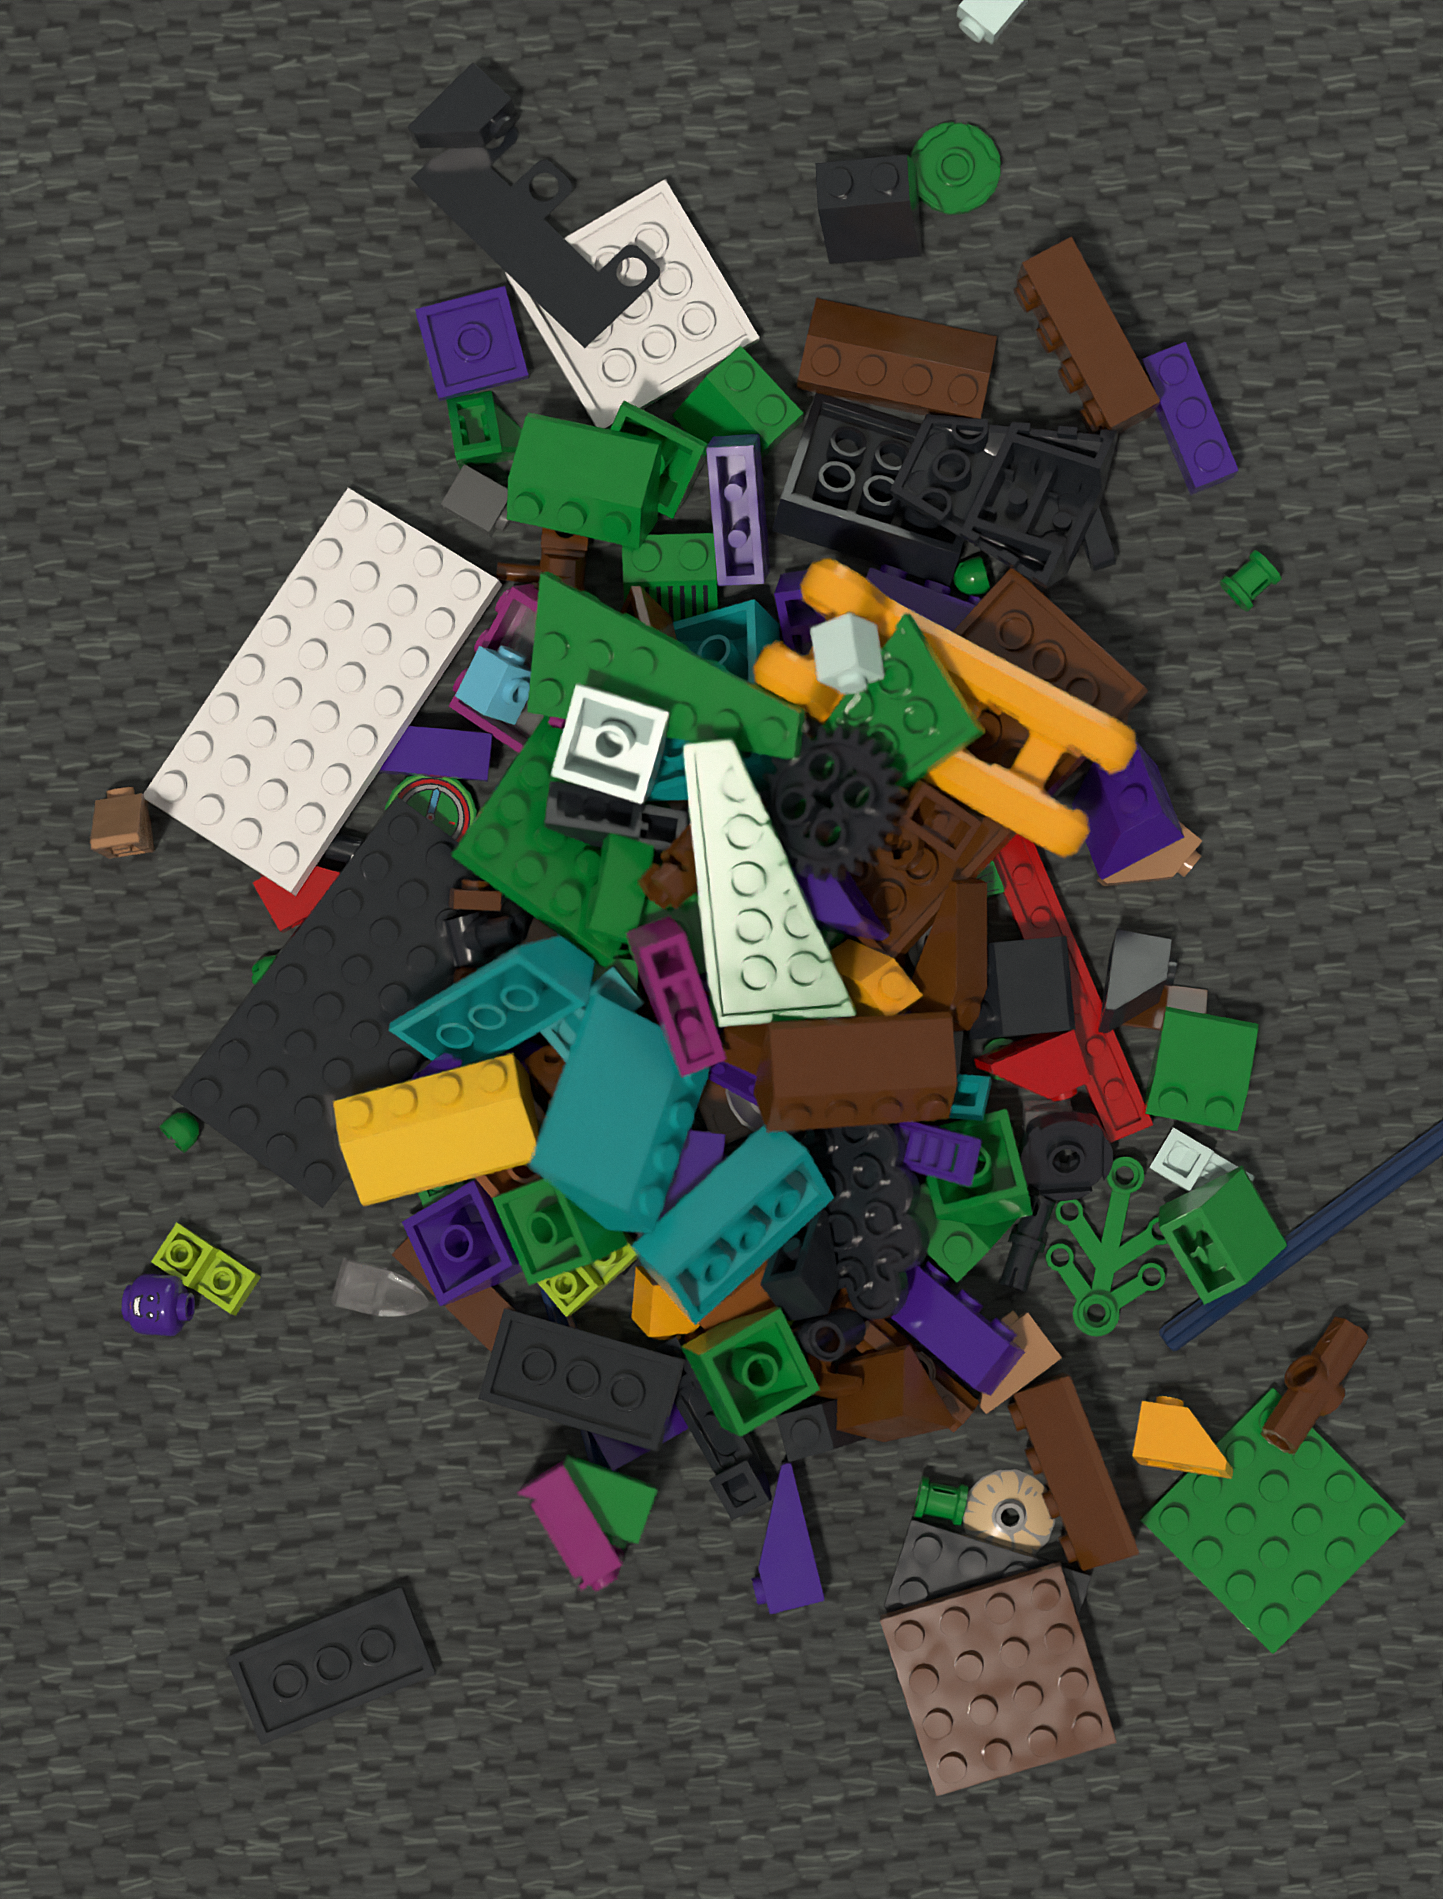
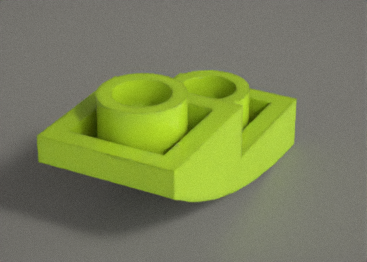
(206, 1269)
(579, 1285)

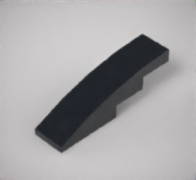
(594, 814)

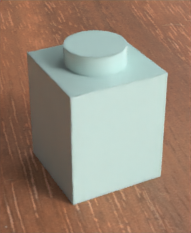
(987, 17)
(847, 653)

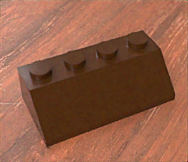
(895, 361)
(856, 1071)
(1073, 1472)

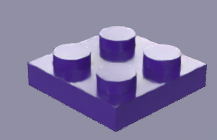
(472, 343)

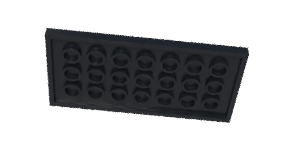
(326, 1004)

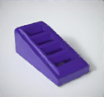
(932, 1151)

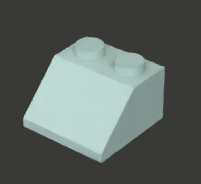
(611, 744)

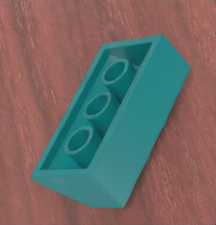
(500, 1003)
(733, 1221)

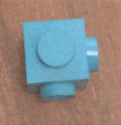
(496, 684)

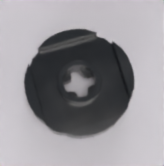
(1059, 1132)

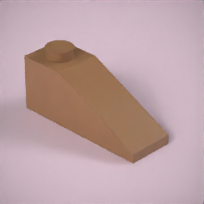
(122, 824)

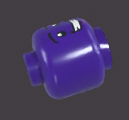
(157, 1305)

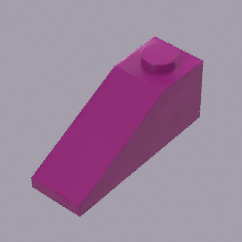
(676, 994)

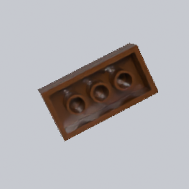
(1086, 339)

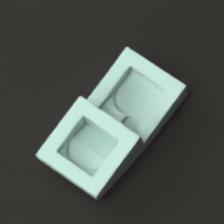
(1189, 1162)

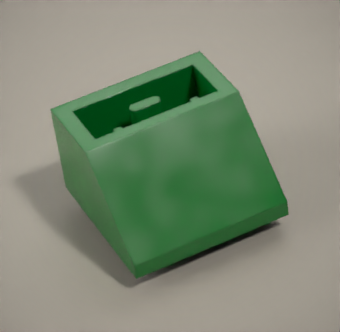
(1221, 1234)

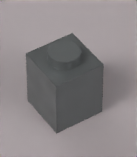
(477, 501)

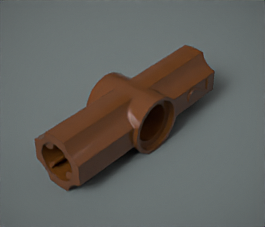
(883, 1336)
(1314, 1385)

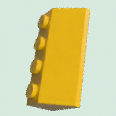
(438, 1129)

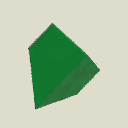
(481, 430)

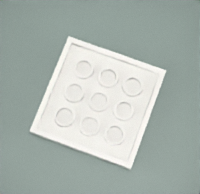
(668, 333)

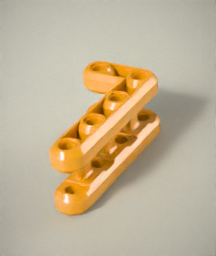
(985, 681)

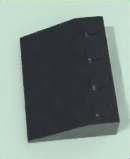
(843, 495)

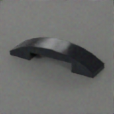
(734, 1459)

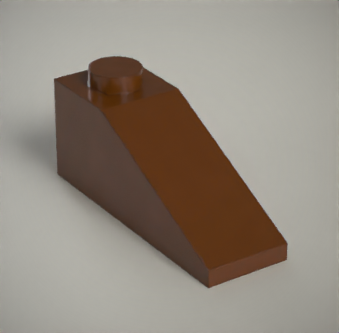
(955, 955)

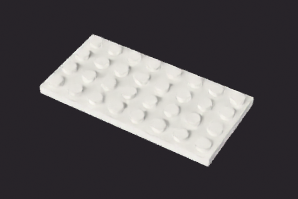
(322, 691)

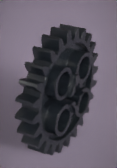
(861, 829)

